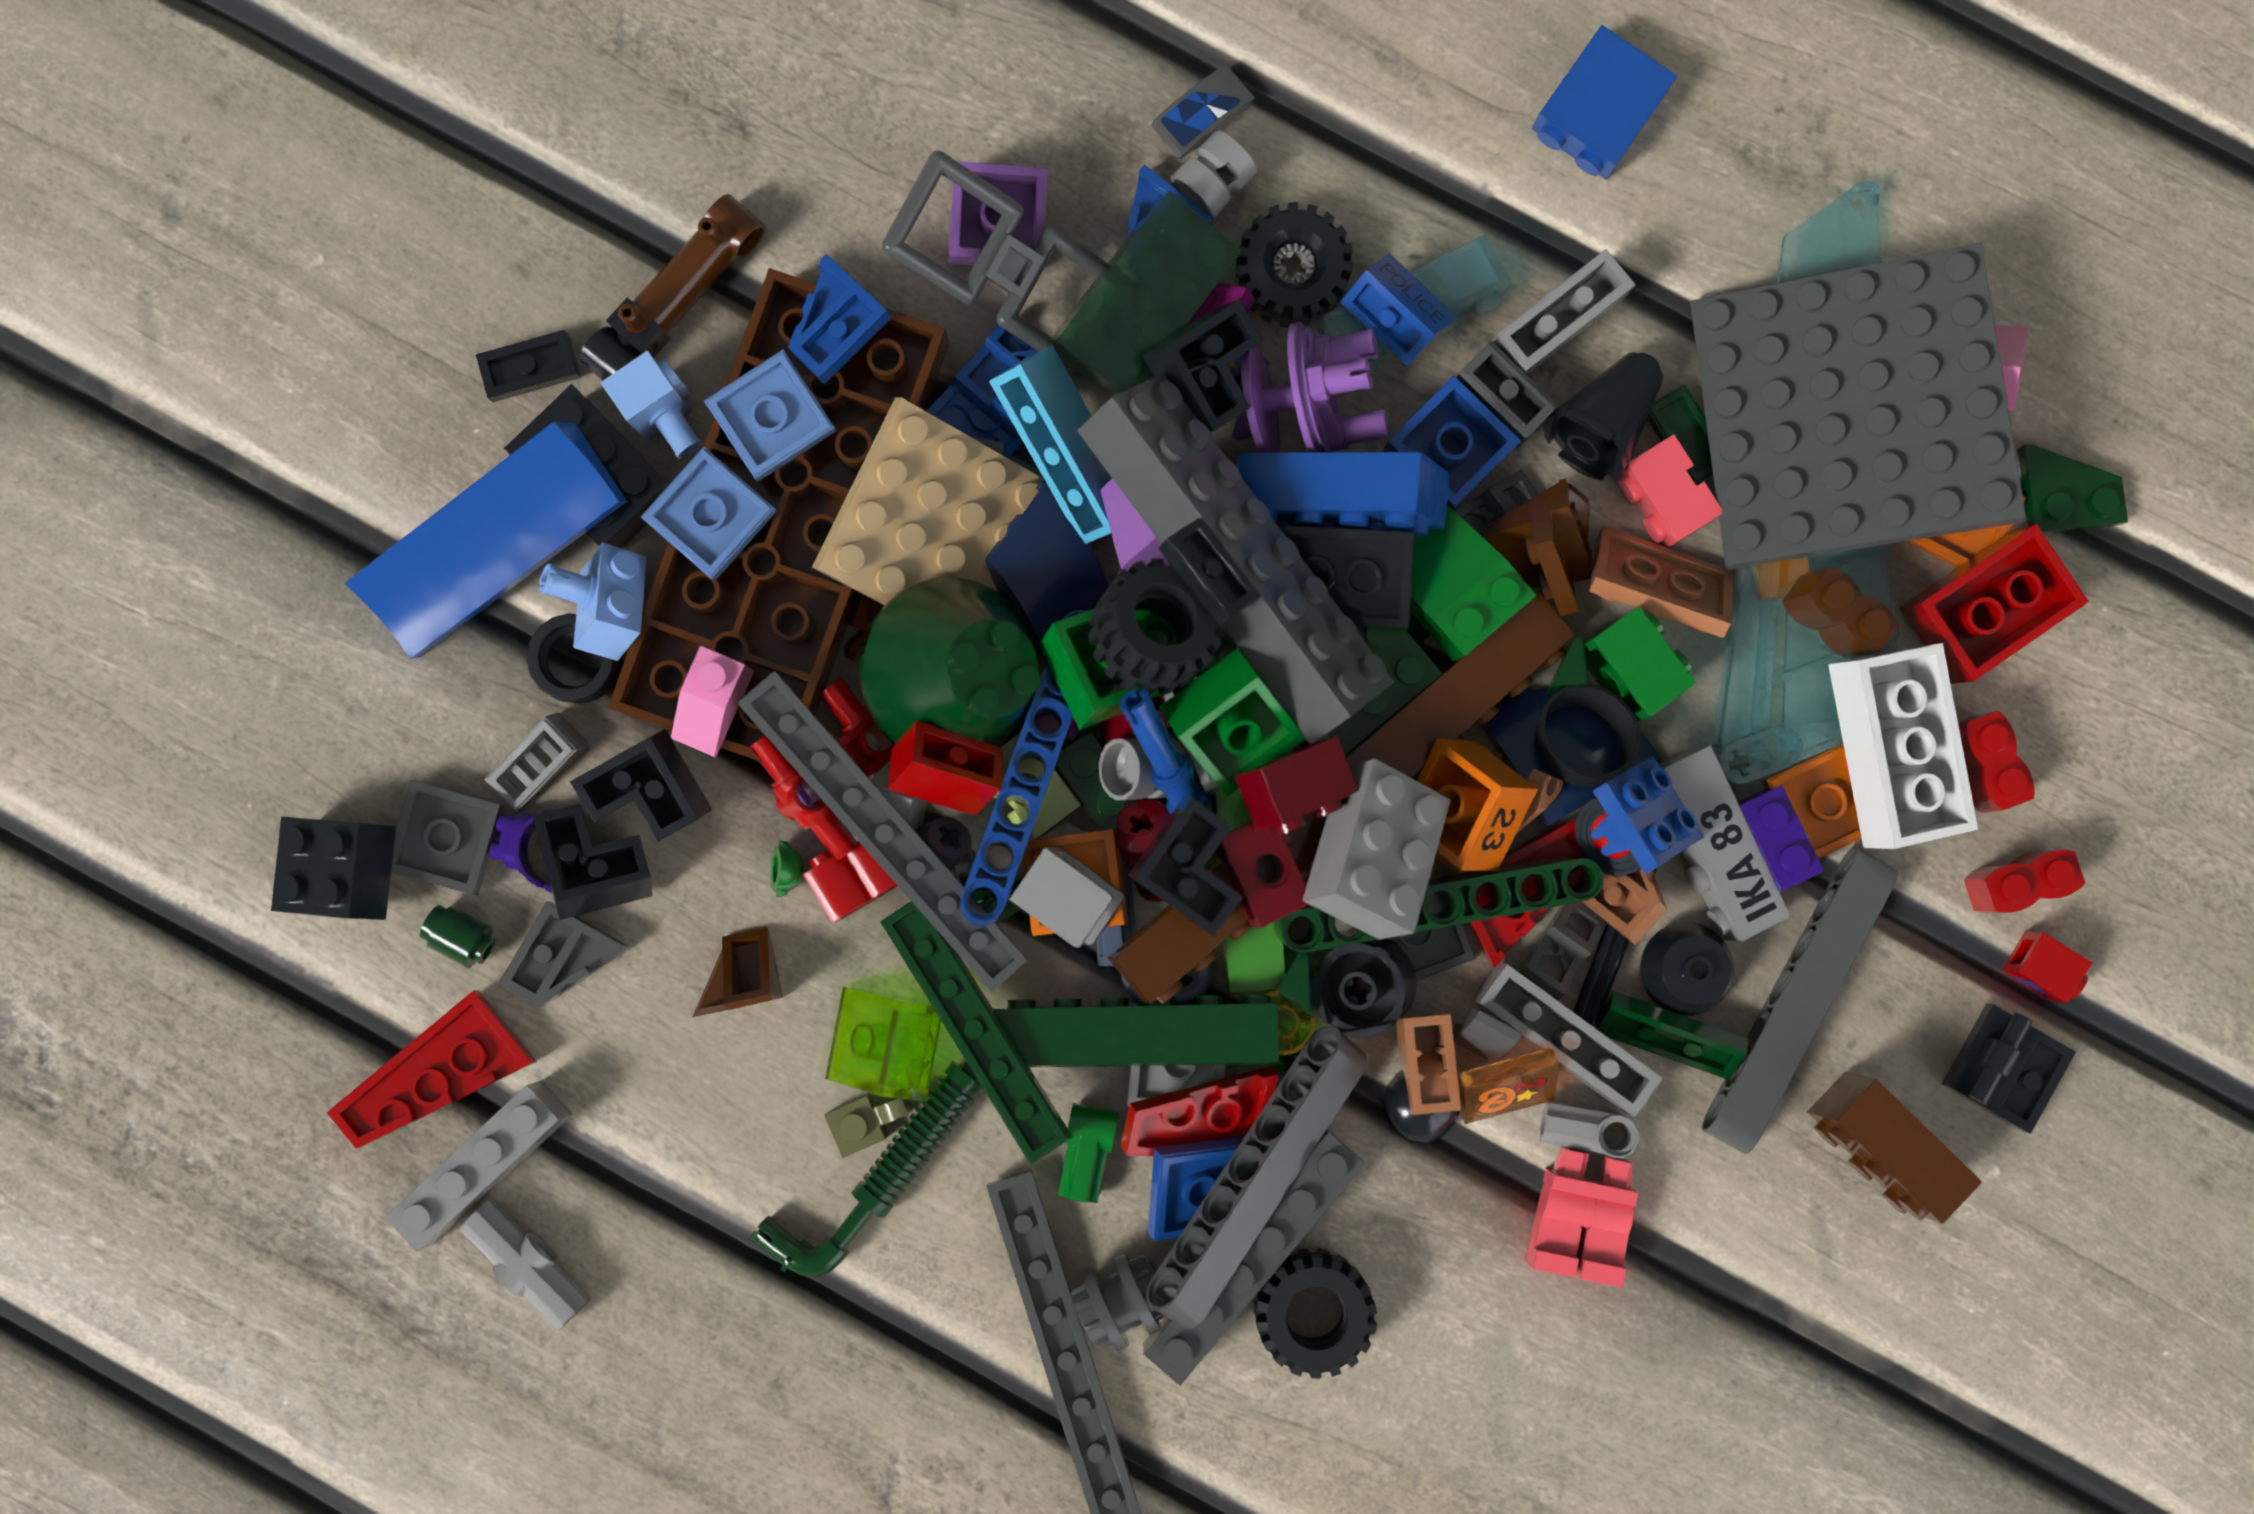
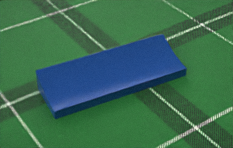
(488, 538)

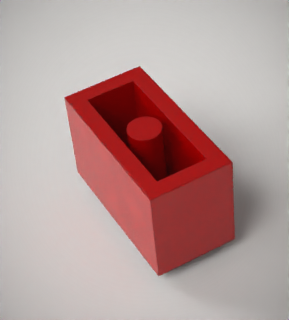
(946, 768)

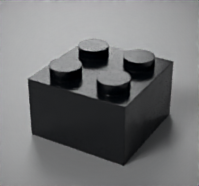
(333, 868)

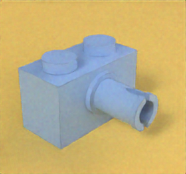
(654, 402)
(607, 599)

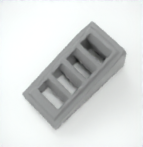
(563, 734)

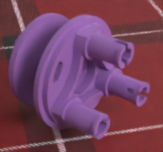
(1318, 372)

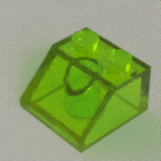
(884, 1044)

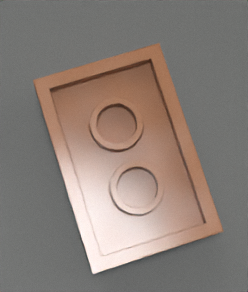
(1662, 581)

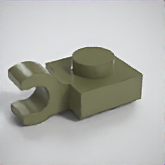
(861, 1123)

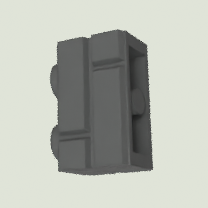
(1507, 392)

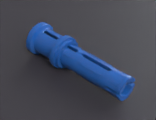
(1171, 770)

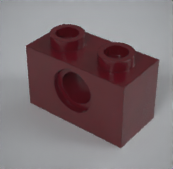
(1263, 901)

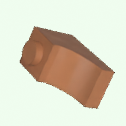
(1429, 1063)

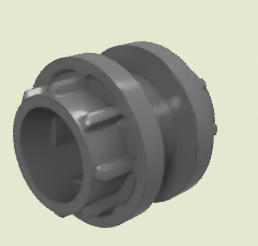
(1116, 1302)

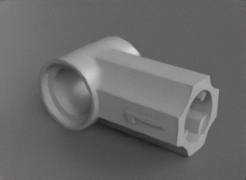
(1584, 1129)

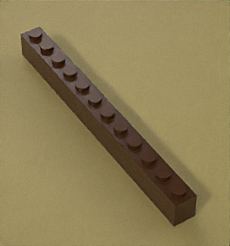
(1447, 707)

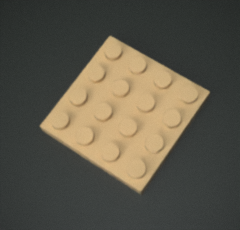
(923, 507)

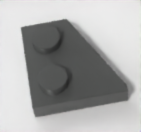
(557, 956)

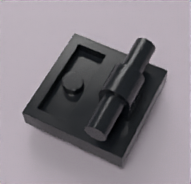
(2008, 1067)

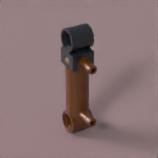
(640, 325)

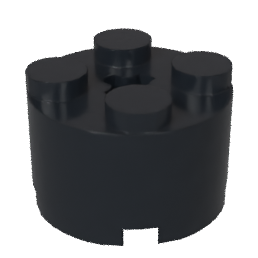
(1354, 1009)

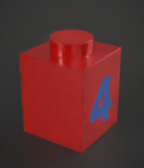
(2047, 967)

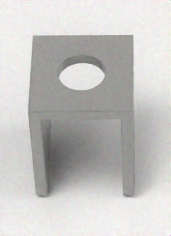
(1067, 897)

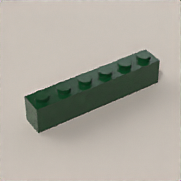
(1146, 1034)

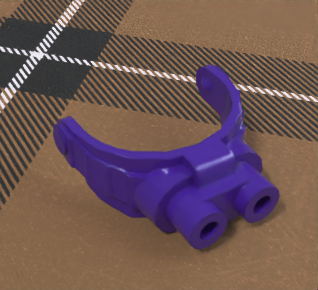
(513, 845)

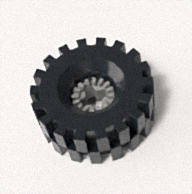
(1322, 256)

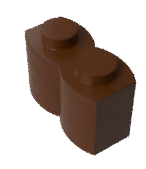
(1840, 613)

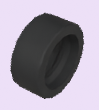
(539, 669)

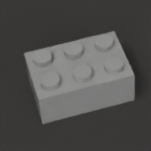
(1378, 852)

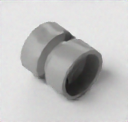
(1219, 170)
(1127, 770)

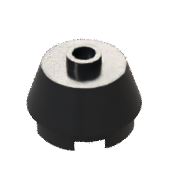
(1687, 968)

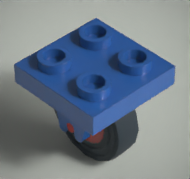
(1635, 822)

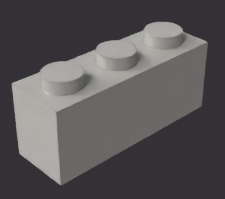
(1565, 312)

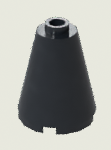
(1606, 417)

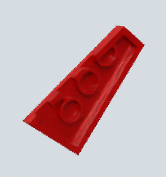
(440, 1066)

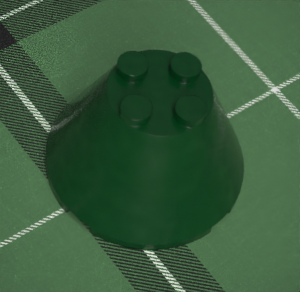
(950, 660)

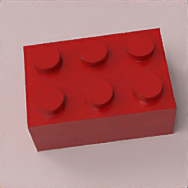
(1995, 603)

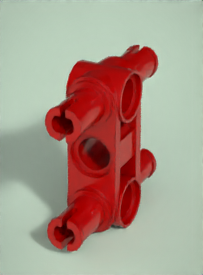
(818, 816)

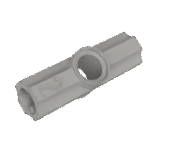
(525, 1263)

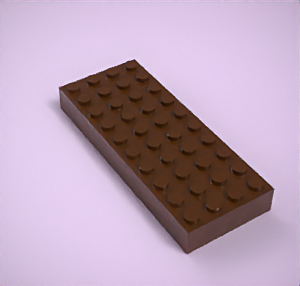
(770, 601)

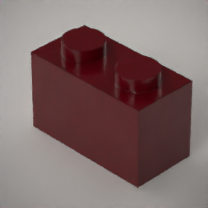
(1296, 785)

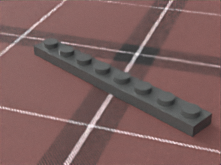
(879, 828)
(1062, 1345)

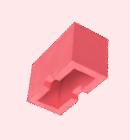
(1667, 493)

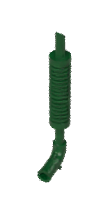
(884, 1182)

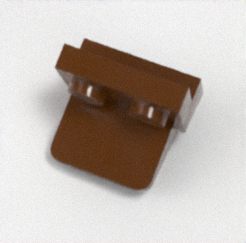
(1548, 543)

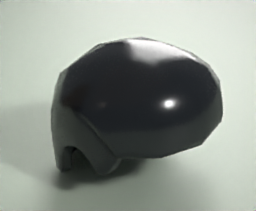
(1415, 1127)

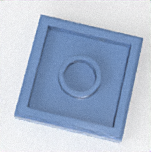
(770, 415)
(709, 513)

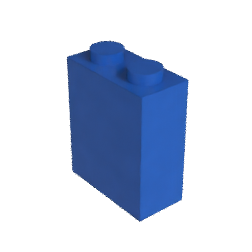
(1603, 103)

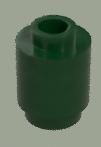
(457, 936)

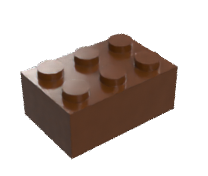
(1893, 1148)

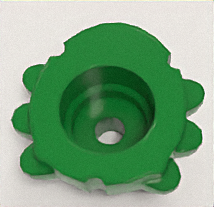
(785, 869)

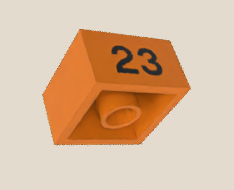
(1484, 803)

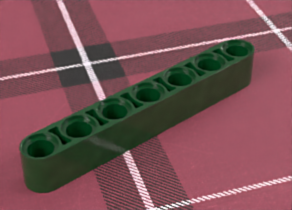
(1461, 901)

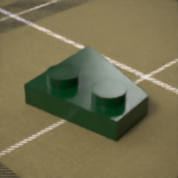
(2069, 493)

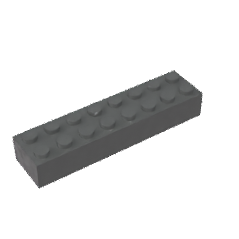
(1294, 629)

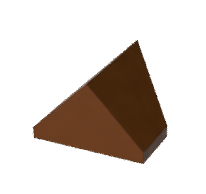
(742, 974)

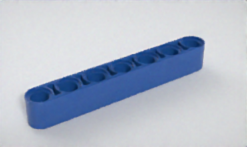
(1023, 790)

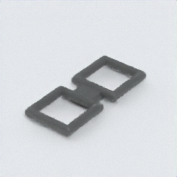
(1003, 258)

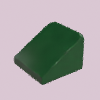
(1571, 669)
(1296, 985)

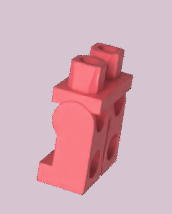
(1583, 1219)

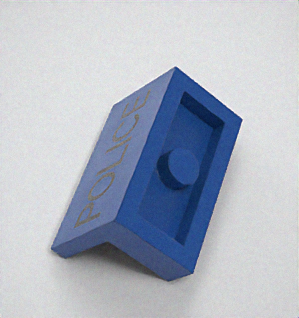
(1397, 308)

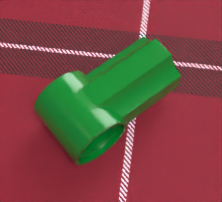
(1087, 1152)

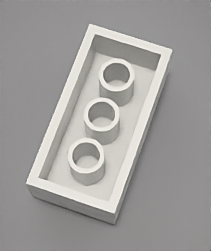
(1903, 747)

